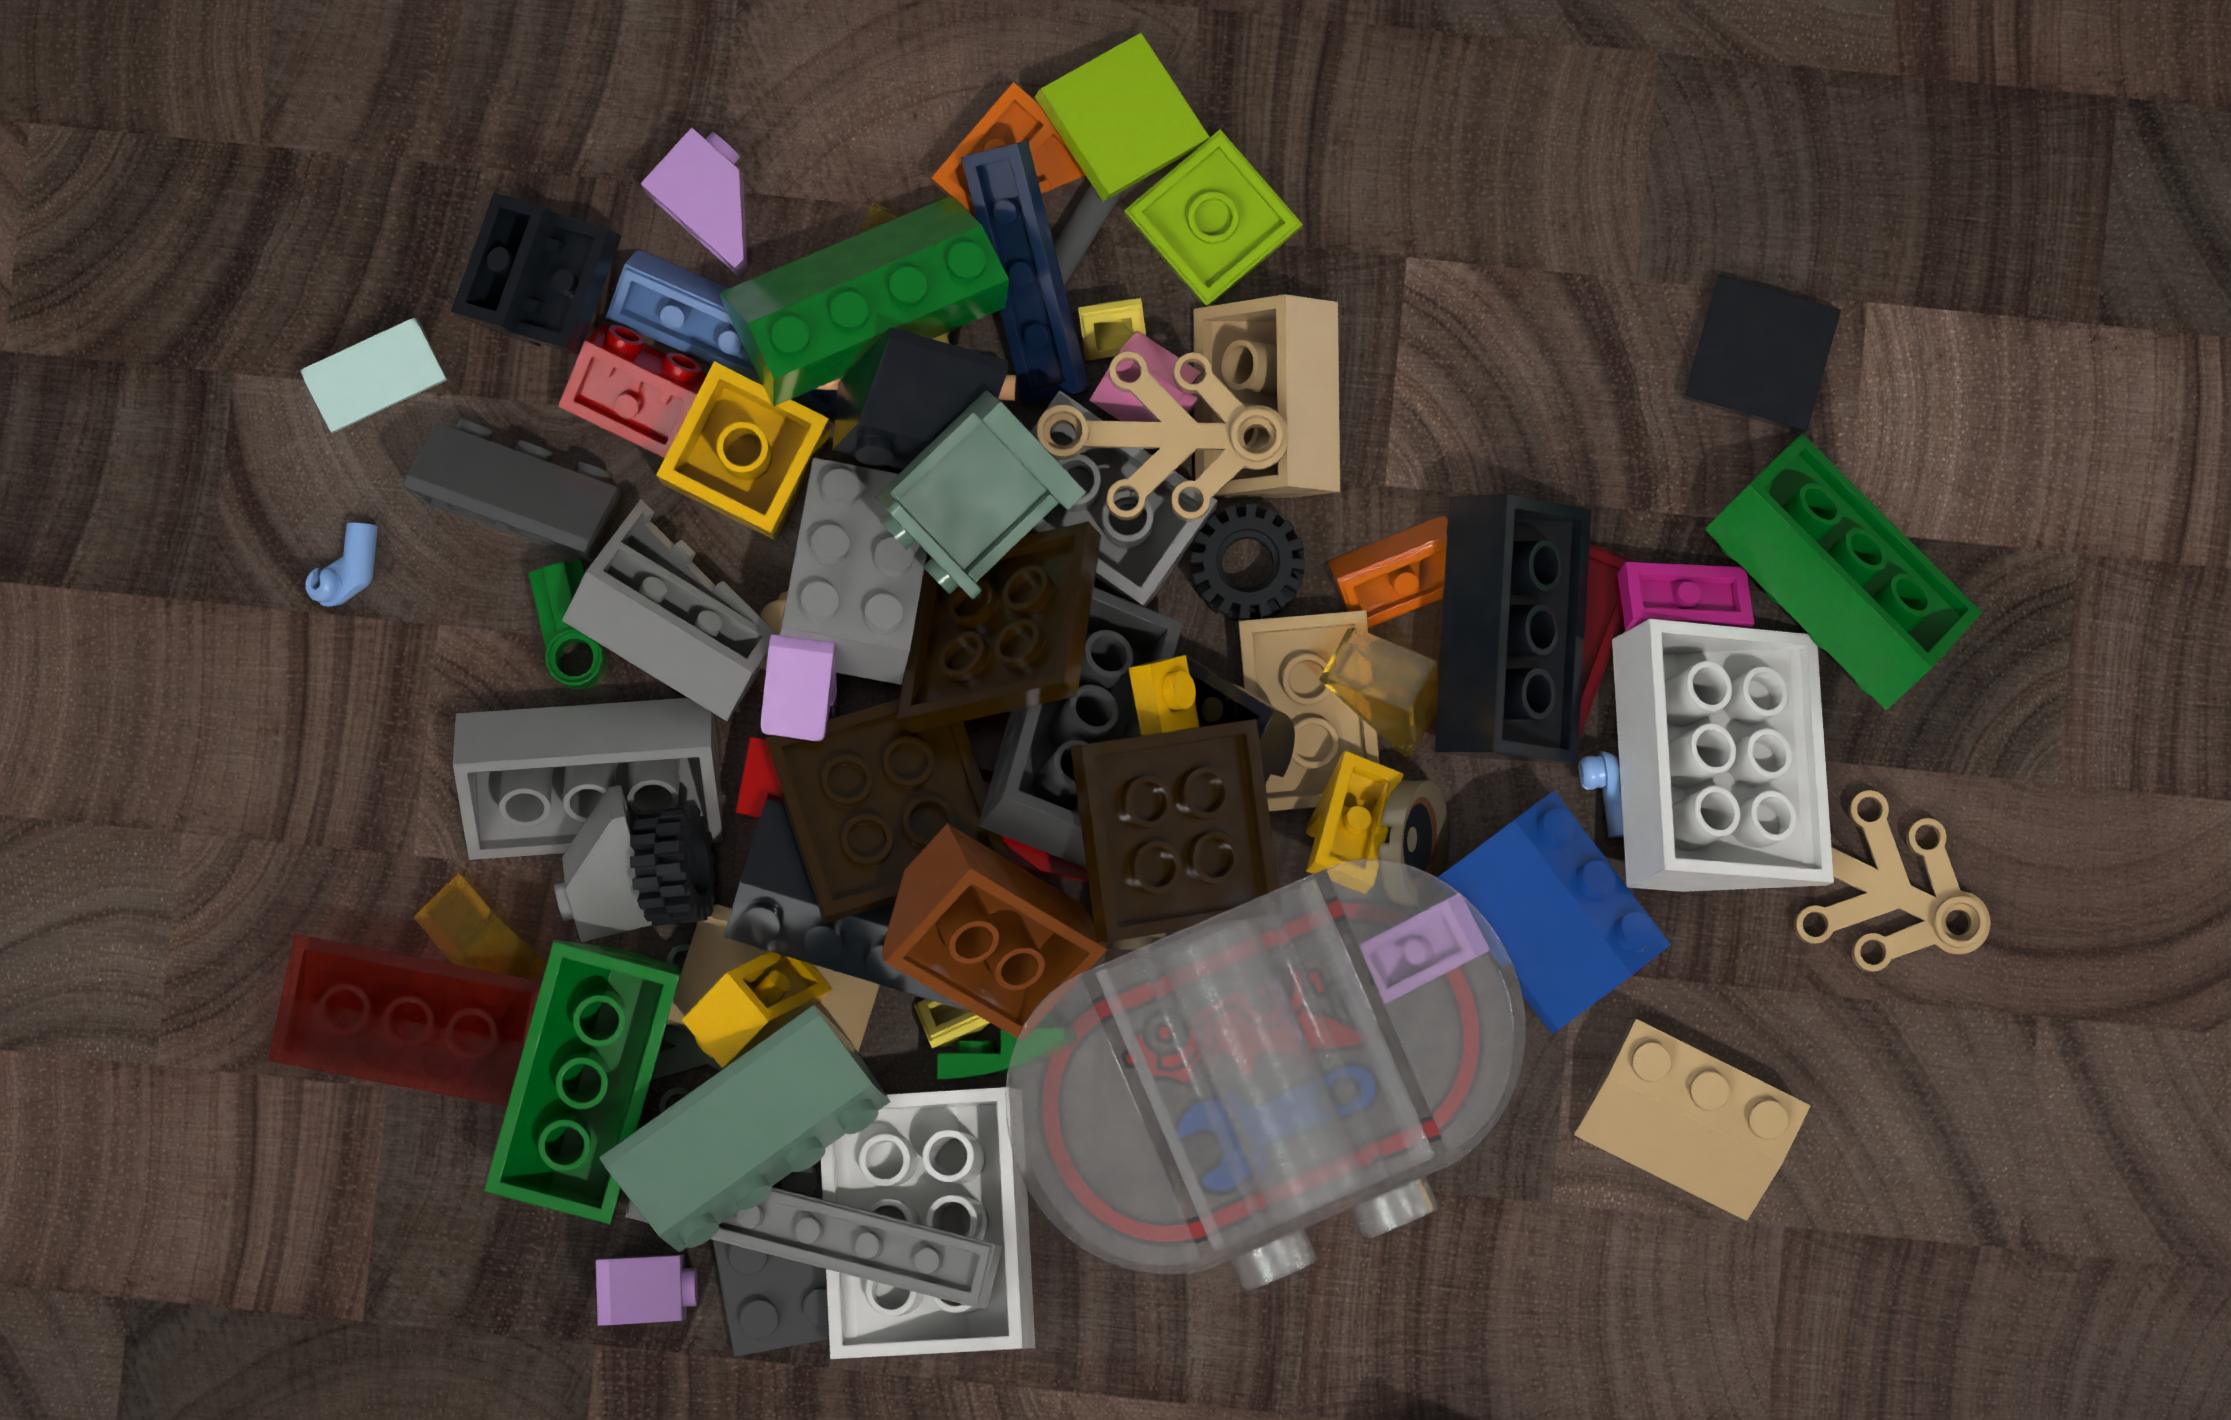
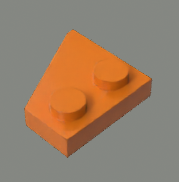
(1008, 121)

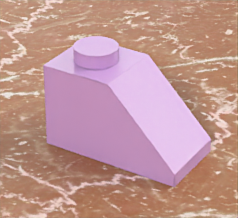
(704, 195)
(644, 1289)

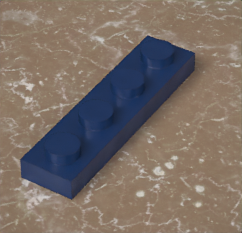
(1037, 306)

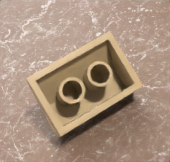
(1284, 358)
(1691, 1119)

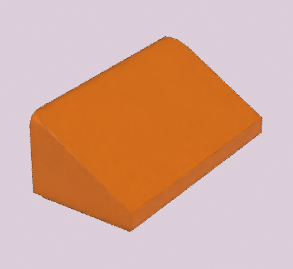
(1394, 572)

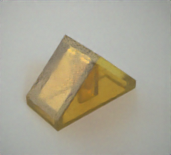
(1385, 687)
(475, 933)

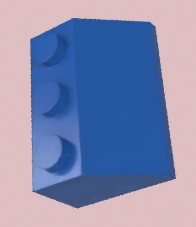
(1557, 911)

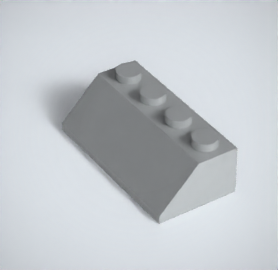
(540, 772)

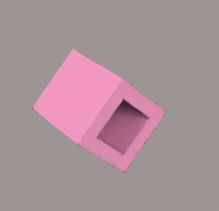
(1160, 365)

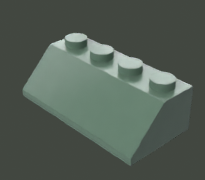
(746, 1130)

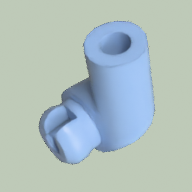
(350, 572)
(1604, 773)

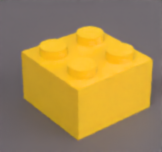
(744, 452)

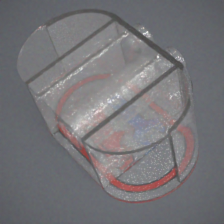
(1268, 1074)

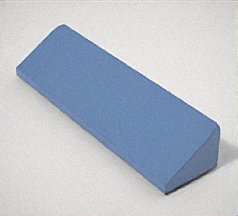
(690, 317)

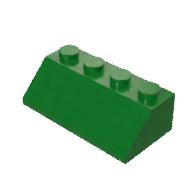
(832, 306)
(1843, 572)
(582, 1077)

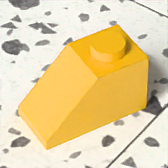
(753, 1004)

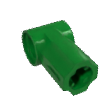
(553, 592)

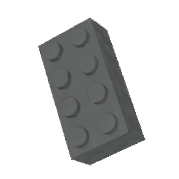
(1033, 778)

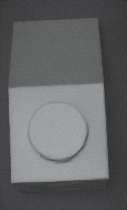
(599, 875)

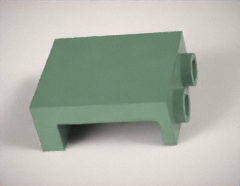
(975, 494)

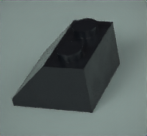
(908, 395)

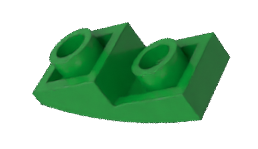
(976, 1059)

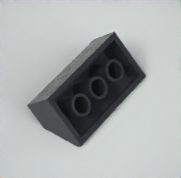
(1513, 629)
(781, 915)

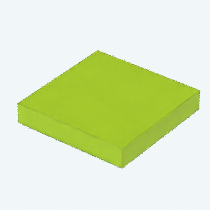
(1121, 117)
(1213, 219)

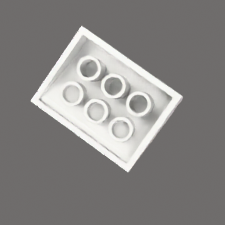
(1721, 758)
(946, 1167)

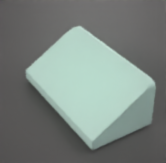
(373, 375)

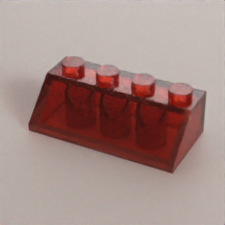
(402, 1020)

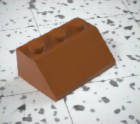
(986, 931)

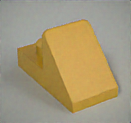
(1350, 813)

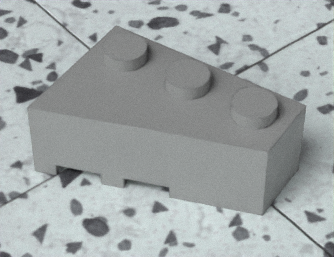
(669, 617)

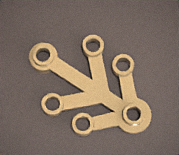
(1174, 435)
(1890, 889)

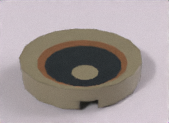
(1417, 827)

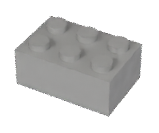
(1136, 552)
(852, 575)

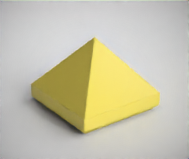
(1109, 326)
(947, 1024)

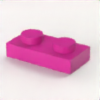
(1685, 594)

